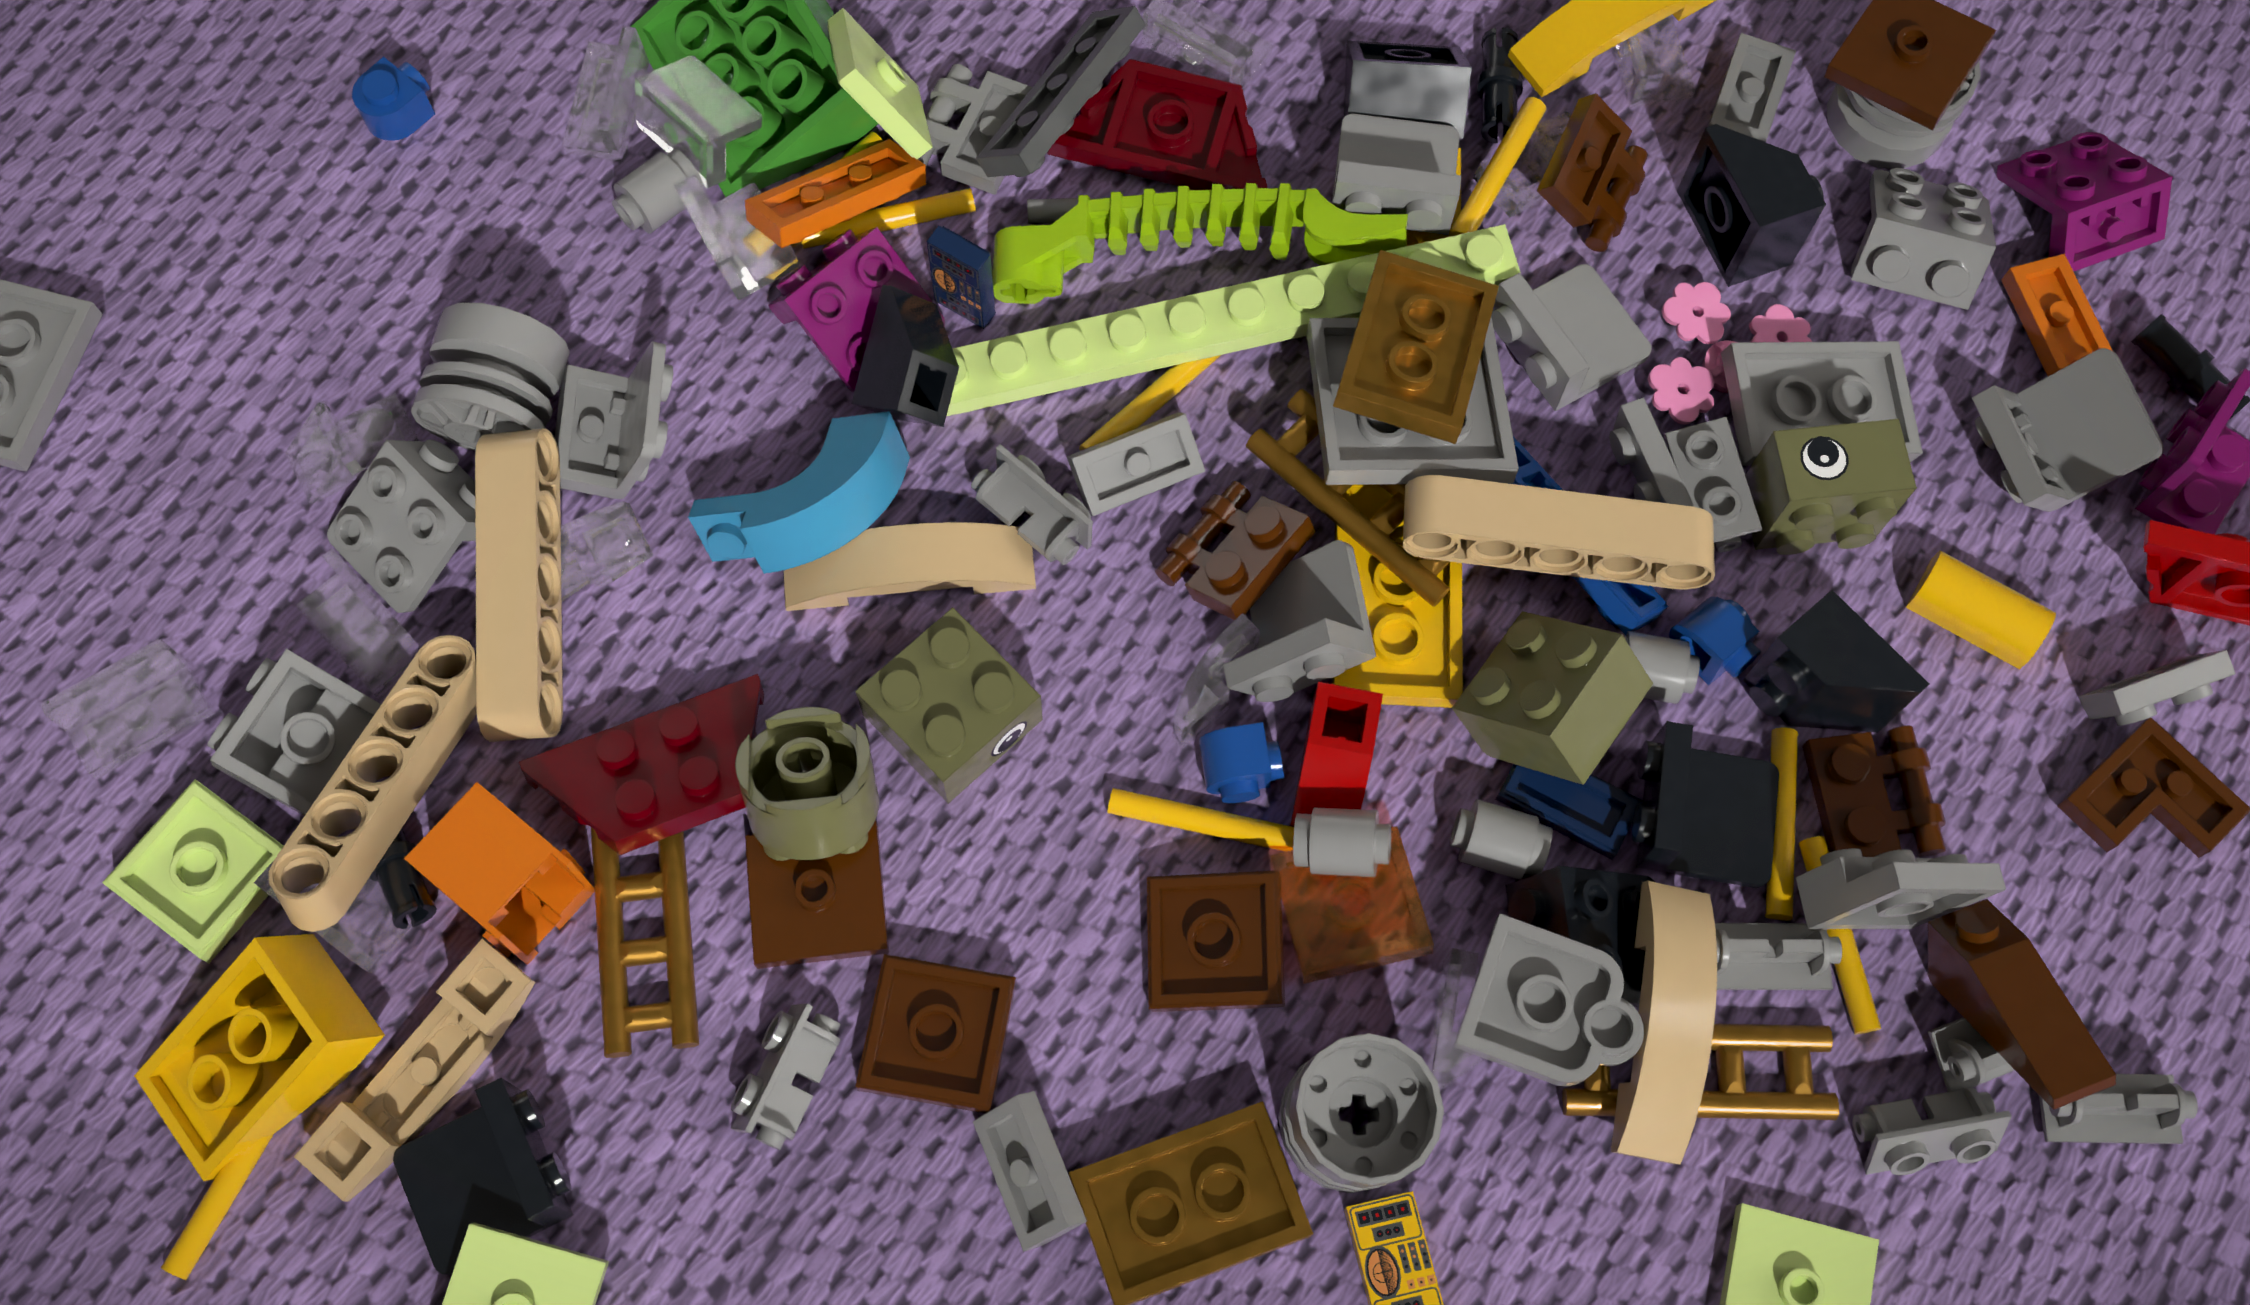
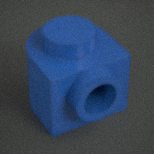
(392, 100)
(1720, 637)
(1239, 762)

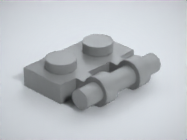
(985, 114)

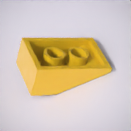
(267, 1018)

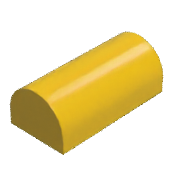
(1981, 610)

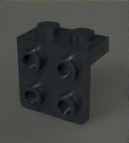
(1704, 811)
(1588, 908)
(484, 1172)

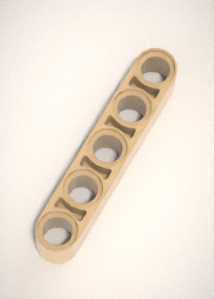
(1558, 532)
(518, 586)
(370, 807)

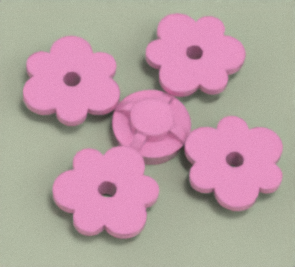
(1700, 315)

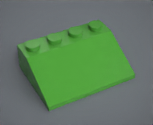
(777, 62)

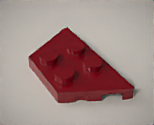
(1166, 129)
(654, 770)

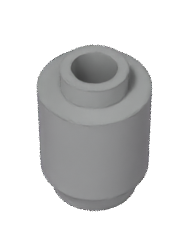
(649, 192)
(1667, 665)
(1501, 840)
(1341, 842)

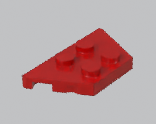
(2198, 571)

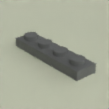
(1060, 93)

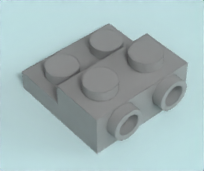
(291, 731)
(1892, 889)

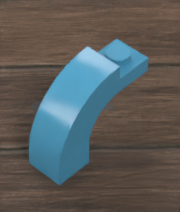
(818, 508)

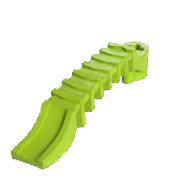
(1034, 257)

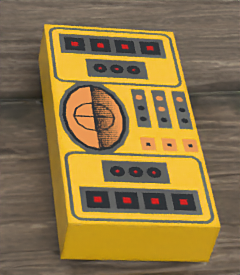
(1393, 1252)

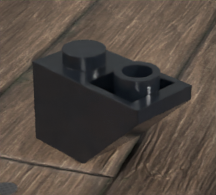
(907, 361)

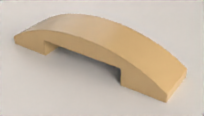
(914, 560)
(1678, 1018)
(421, 1076)

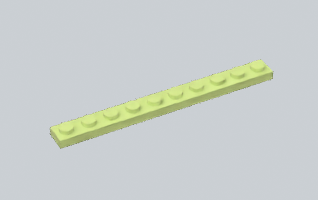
(1199, 324)

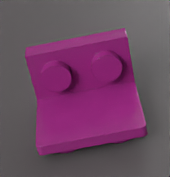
(2098, 197)
(2204, 465)

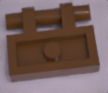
(1586, 163)
(1246, 561)
(1854, 798)

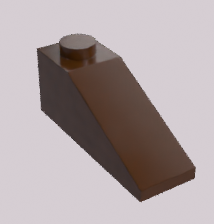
(2015, 1003)

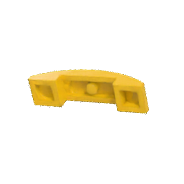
(1583, 29)

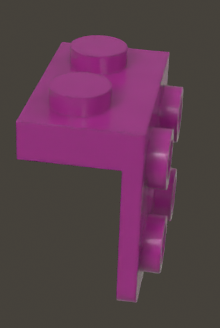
(841, 297)

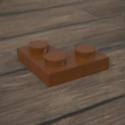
(2156, 777)

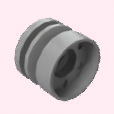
(1885, 137)
(488, 374)
(1388, 1086)

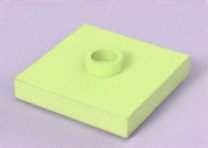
(878, 84)
(197, 871)
(1795, 1262)
(518, 1270)

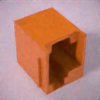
(501, 873)

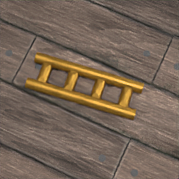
(1370, 533)
(673, 947)
(1732, 1098)

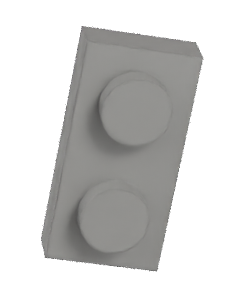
(1752, 87)
(1641, 445)
(1136, 463)
(2180, 680)
(1029, 1171)

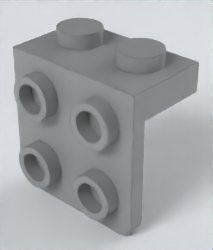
(1398, 170)
(1925, 238)
(1568, 333)
(612, 425)
(2068, 431)
(406, 519)
(1308, 625)

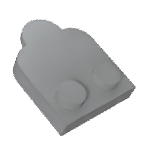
(1548, 1006)

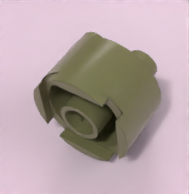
(808, 785)

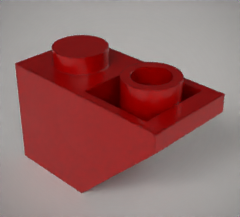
(1337, 749)

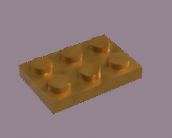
(1417, 347)
(1190, 1205)

